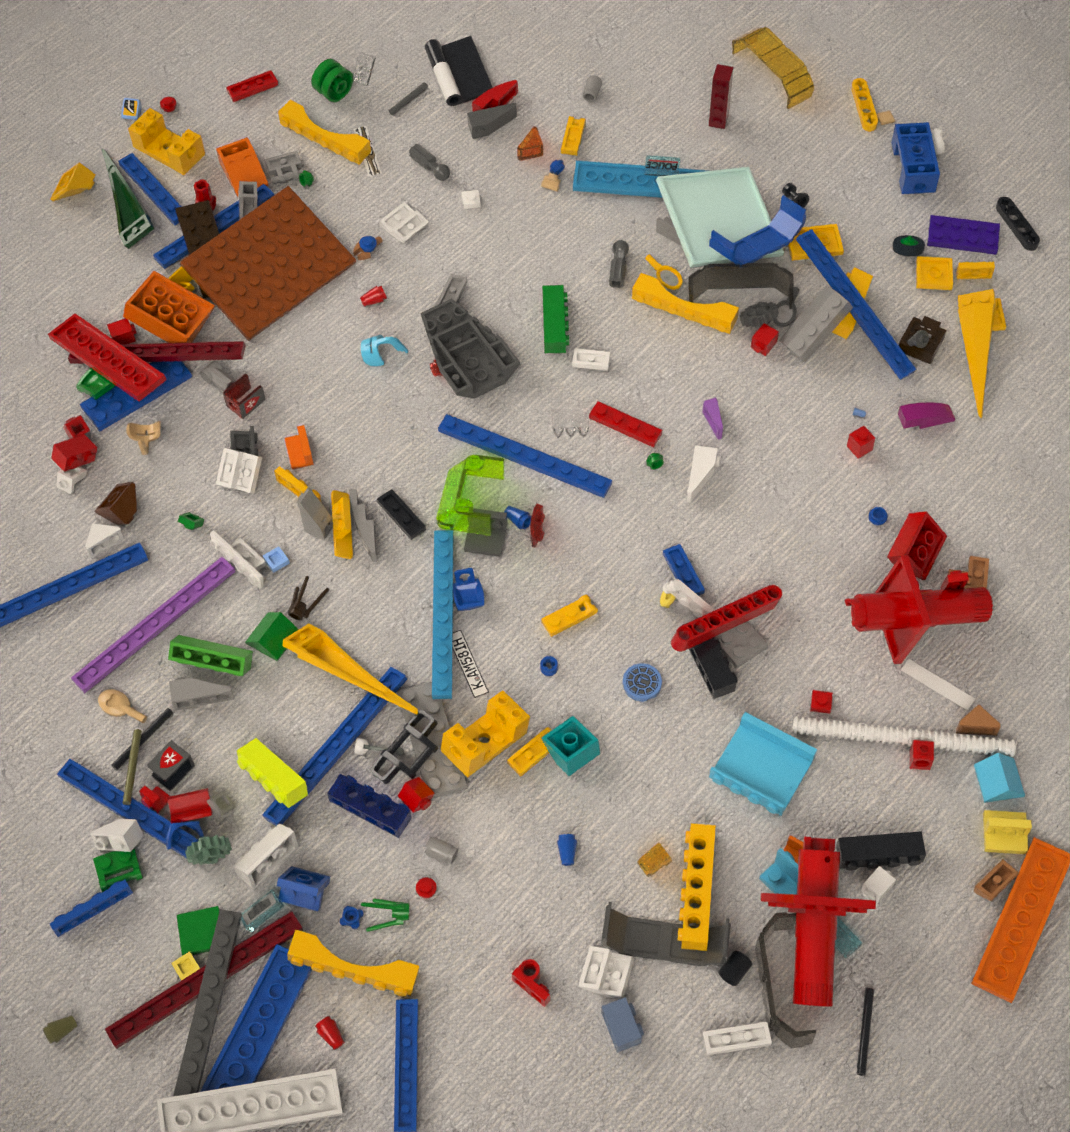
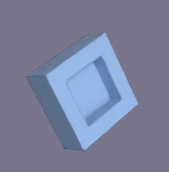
(276, 559)

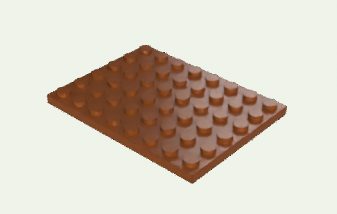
(268, 262)

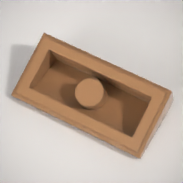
(995, 880)

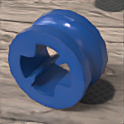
(553, 662)

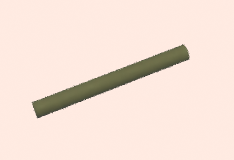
(132, 767)

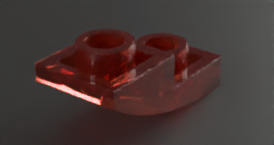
(536, 525)

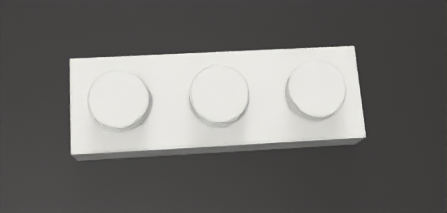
(736, 1038)

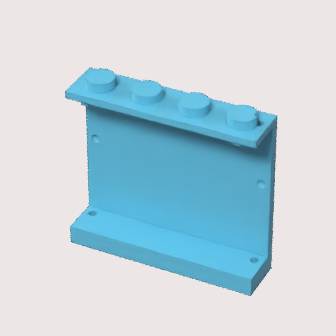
(763, 764)

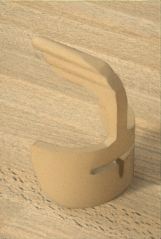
(135, 430)

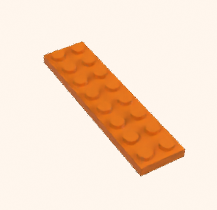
(1022, 920)

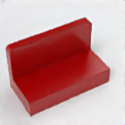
(189, 806)

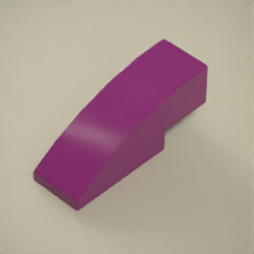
(925, 414)

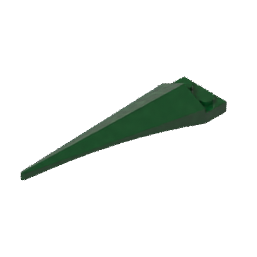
(131, 215)

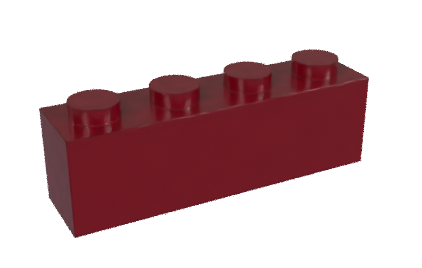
(720, 96)

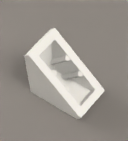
(101, 538)

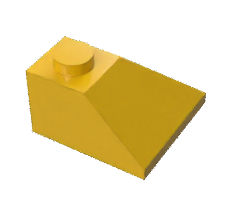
(73, 182)

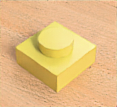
(185, 965)

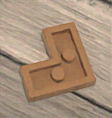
(977, 572)

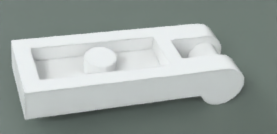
(687, 597)

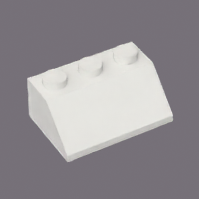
(266, 855)

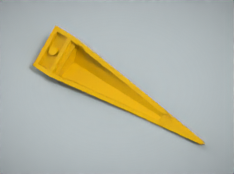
(976, 320)
(321, 651)

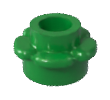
(306, 178)
(655, 461)

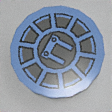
(642, 682)

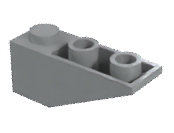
(314, 515)

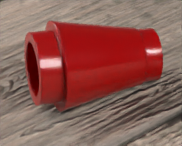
(373, 296)
(329, 1032)

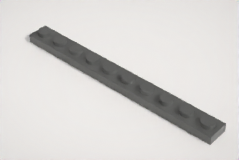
(208, 1003)

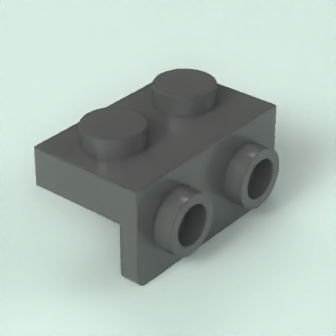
(244, 441)

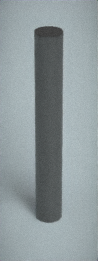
(408, 98)

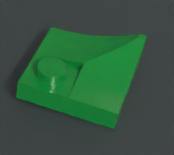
(94, 384)

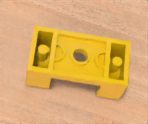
(152, 138)
(502, 725)

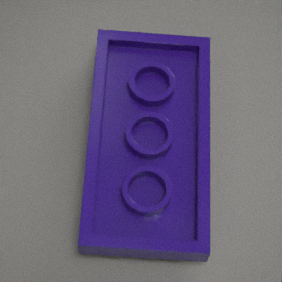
(963, 234)

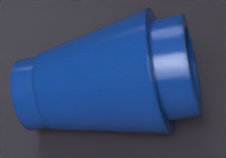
(519, 517)
(567, 848)

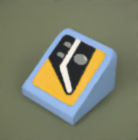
(131, 109)

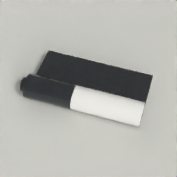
(458, 70)

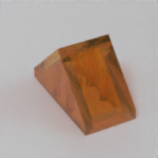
(531, 146)

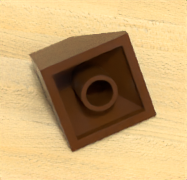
(119, 504)

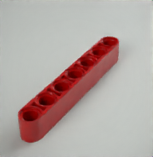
(726, 618)

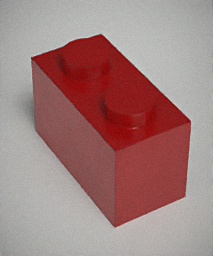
(74, 452)

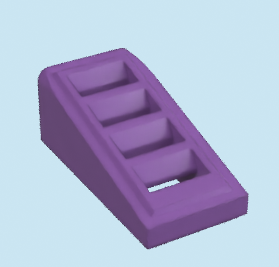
(713, 417)

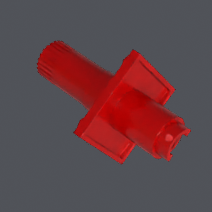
(908, 612)
(816, 919)

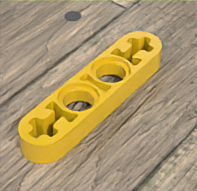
(864, 104)

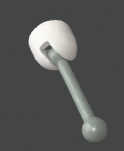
(362, 747)

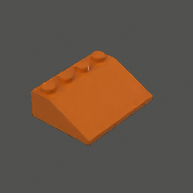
(167, 310)

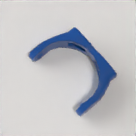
(173, 826)

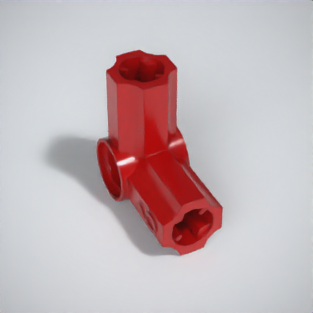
(203, 193)

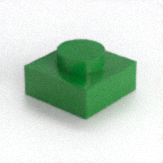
(190, 520)

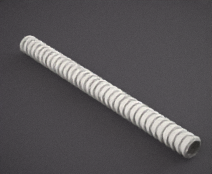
(903, 736)

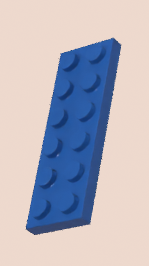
(118, 404)

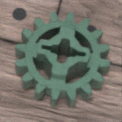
(208, 850)

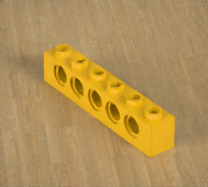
(697, 937)

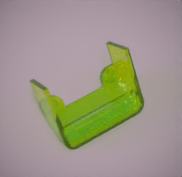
(457, 512)

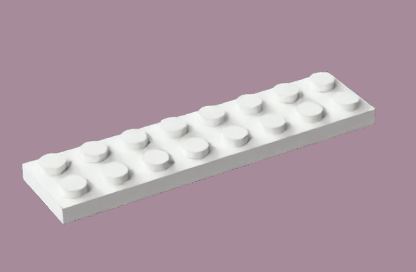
(253, 1105)

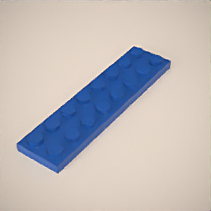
(259, 1023)

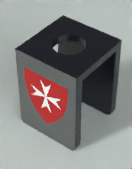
(171, 765)

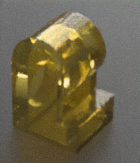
(654, 860)

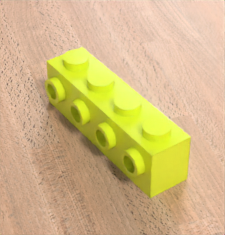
(272, 773)

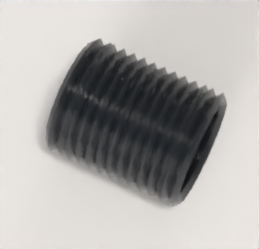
(735, 968)

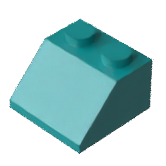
(571, 745)

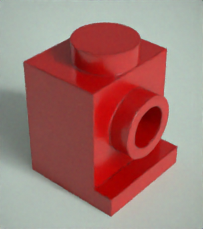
(75, 427)

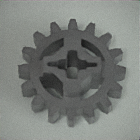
(759, 314)

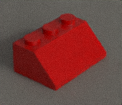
(921, 541)

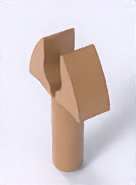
(364, 255)

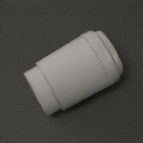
(592, 88)
(441, 850)

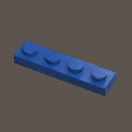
(87, 910)

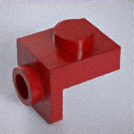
(154, 798)

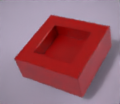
(821, 701)

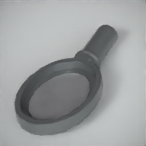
(786, 315)

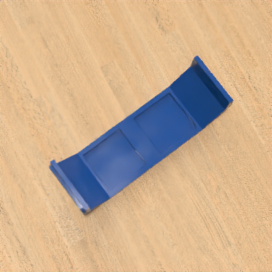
(767, 240)

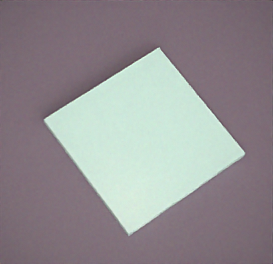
(713, 201)

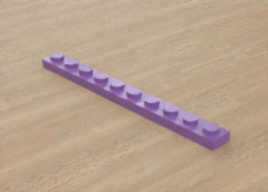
(152, 625)

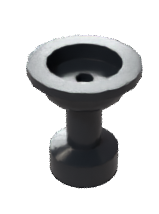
(801, 199)

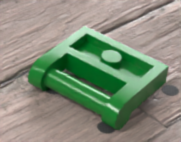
(114, 863)

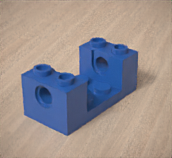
(917, 157)

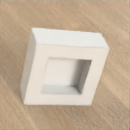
(471, 199)

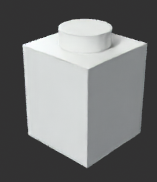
(878, 884)

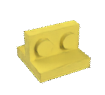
(1006, 832)

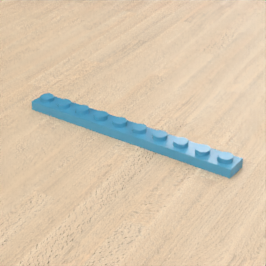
(442, 615)

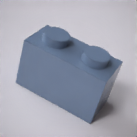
(622, 1025)

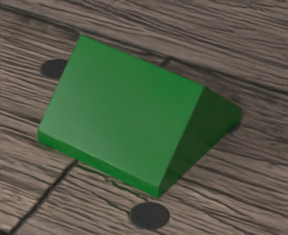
(270, 634)

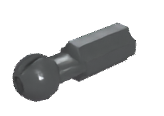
(428, 161)
(618, 264)

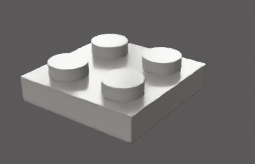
(741, 644)

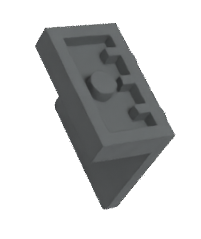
(487, 544)

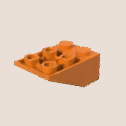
(241, 164)

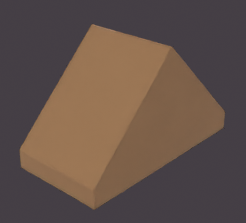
(978, 723)

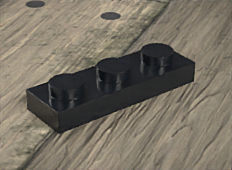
(401, 514)

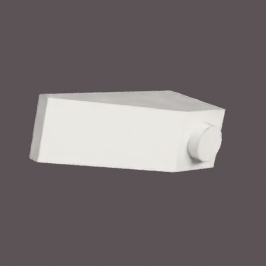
(703, 467)

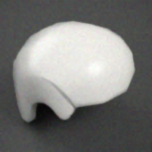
(938, 141)

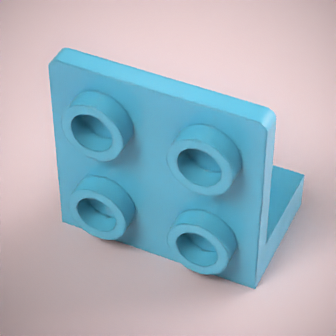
(782, 875)

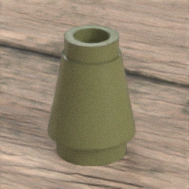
(58, 1029)

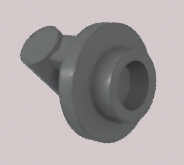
(919, 339)

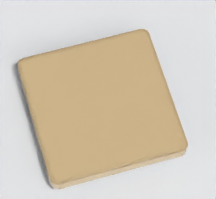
(885, 117)

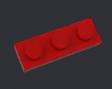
(252, 86)
(955, 580)

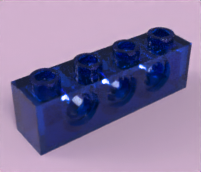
(356, 805)

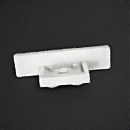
(242, 556)

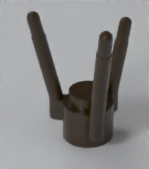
(298, 608)

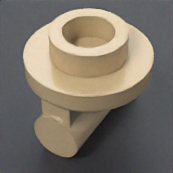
(551, 182)

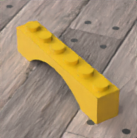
(350, 146)
(715, 315)
(395, 976)

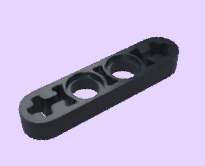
(1012, 209)

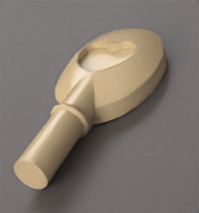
(117, 704)

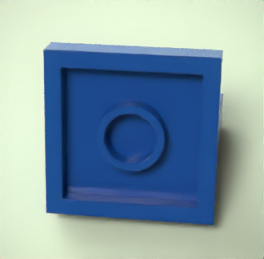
(302, 888)

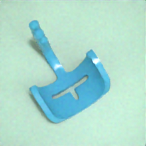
(373, 357)

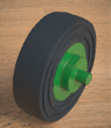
(908, 245)

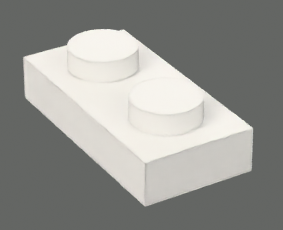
(591, 359)

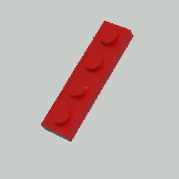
(625, 424)

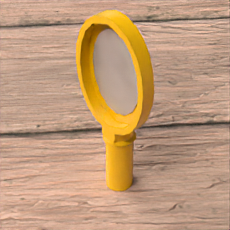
(665, 274)

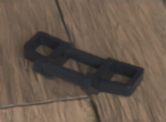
(398, 765)

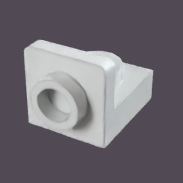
(67, 479)

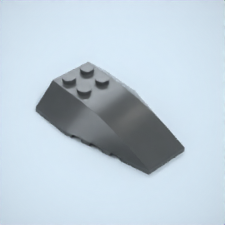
(466, 351)

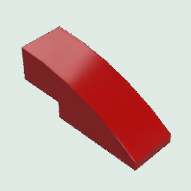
(496, 96)

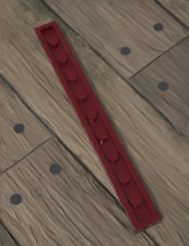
(183, 351)
(188, 988)

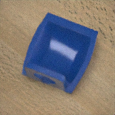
(467, 593)

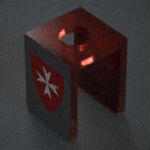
(249, 403)

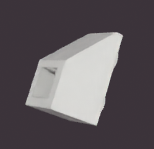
(118, 835)

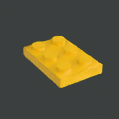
(827, 234)

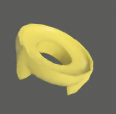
(666, 599)

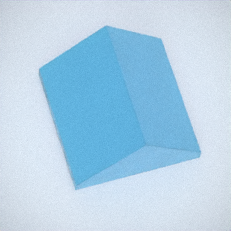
(999, 778)

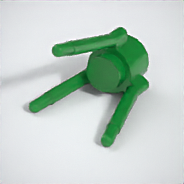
(399, 911)

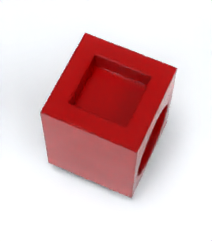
(921, 754)

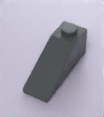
(489, 120)

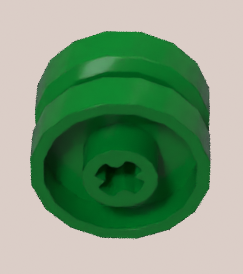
(332, 80)

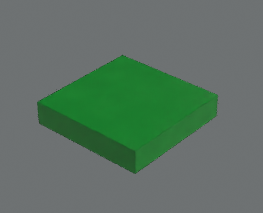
(197, 930)

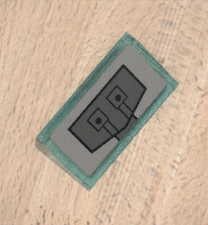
(261, 910)

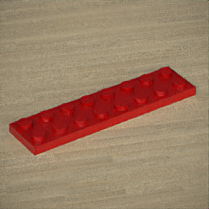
(107, 357)

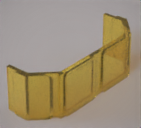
(780, 61)

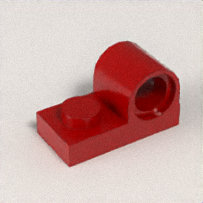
(529, 983)

